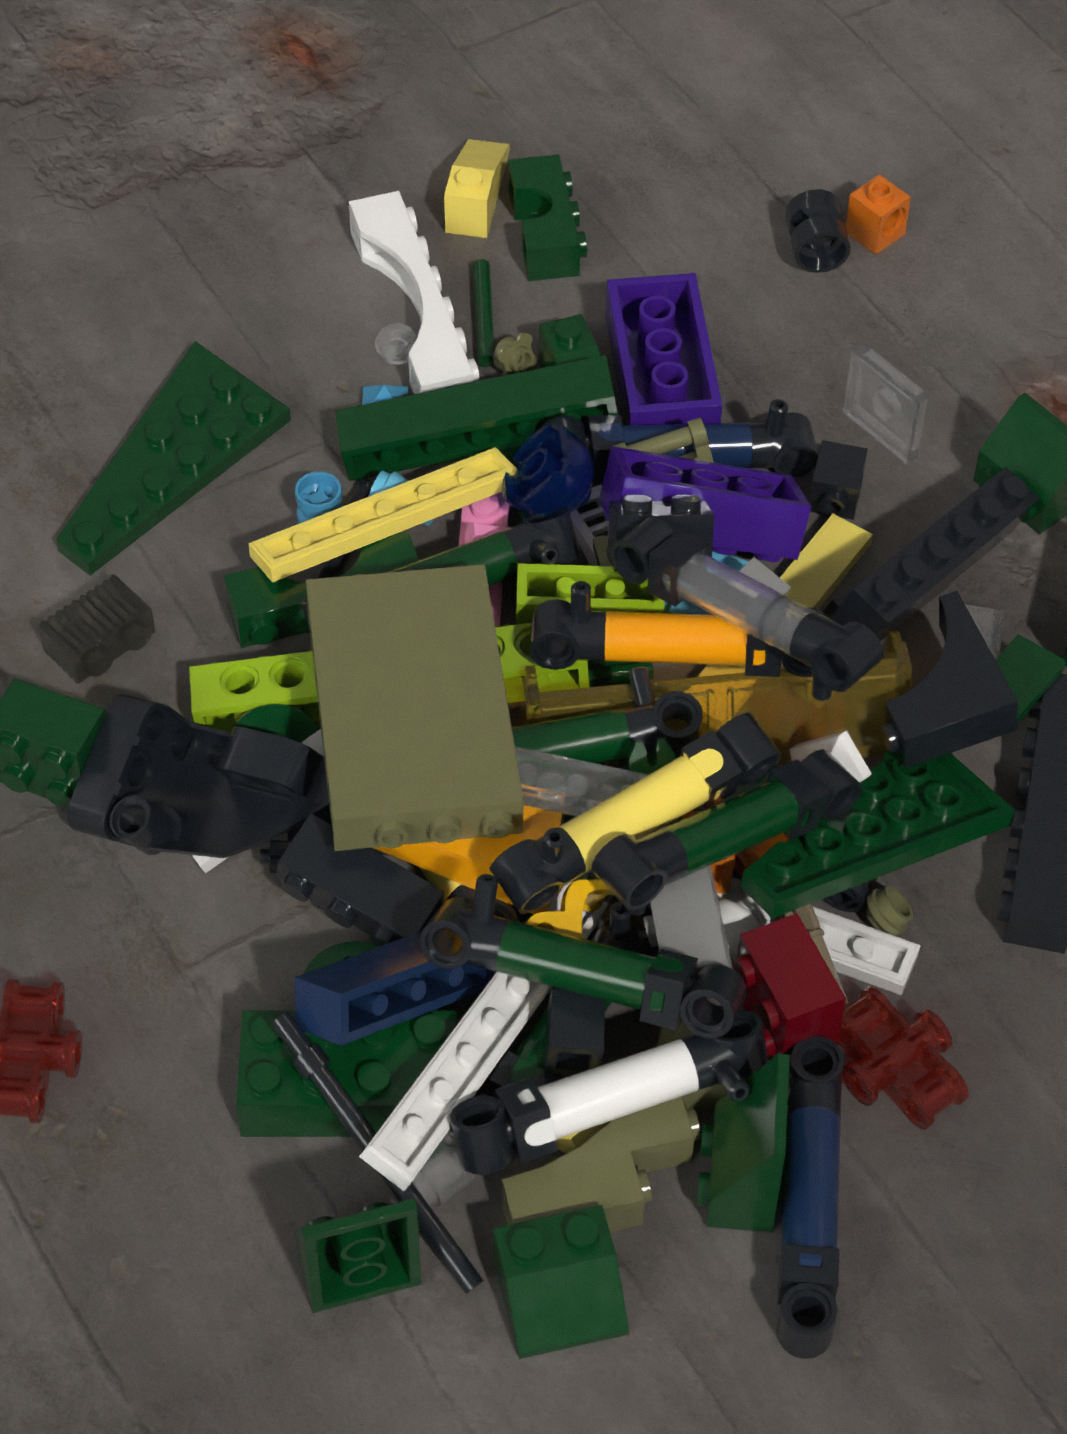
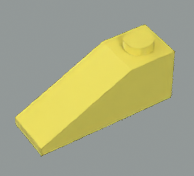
(474, 187)

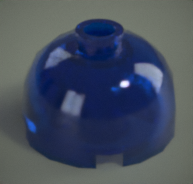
(551, 473)

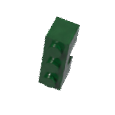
(549, 219)

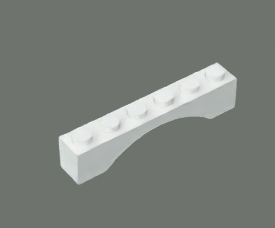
(389, 242)

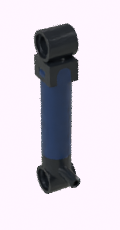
(779, 443)
(811, 1198)

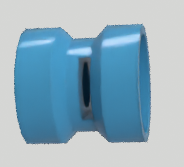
(316, 495)

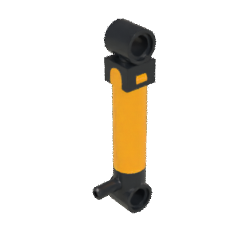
(573, 632)

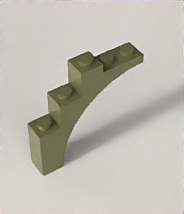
(615, 1161)

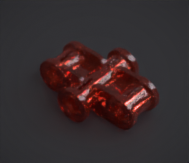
(33, 1047)
(899, 1058)

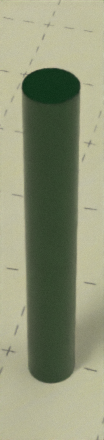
(483, 313)

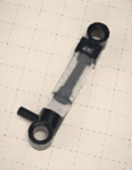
(682, 570)

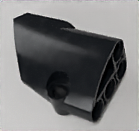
(192, 786)

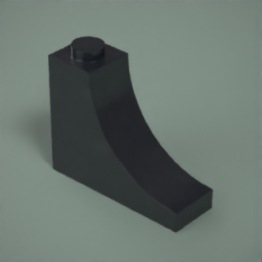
(959, 699)

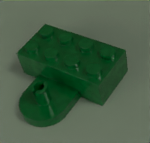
(372, 1069)

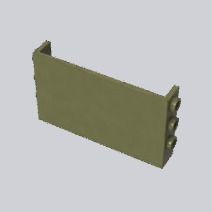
(413, 708)

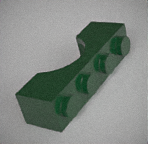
(274, 611)

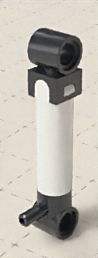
(533, 1117)

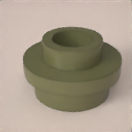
(889, 910)

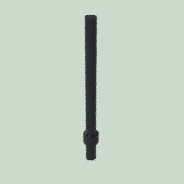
(313, 1064)

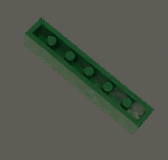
(469, 417)

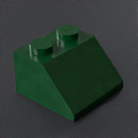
(1035, 449)
(560, 1281)

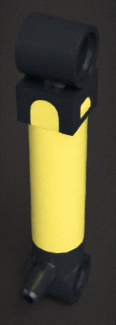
(702, 776)

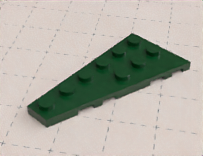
(892, 825)

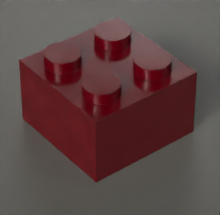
(788, 985)

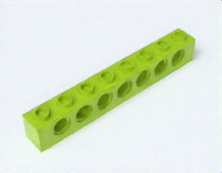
(230, 689)

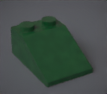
(747, 1152)
(360, 1254)

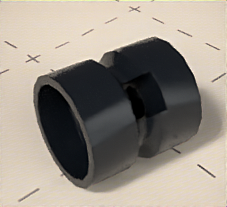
(817, 231)

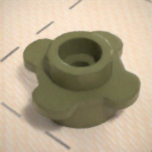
(515, 354)

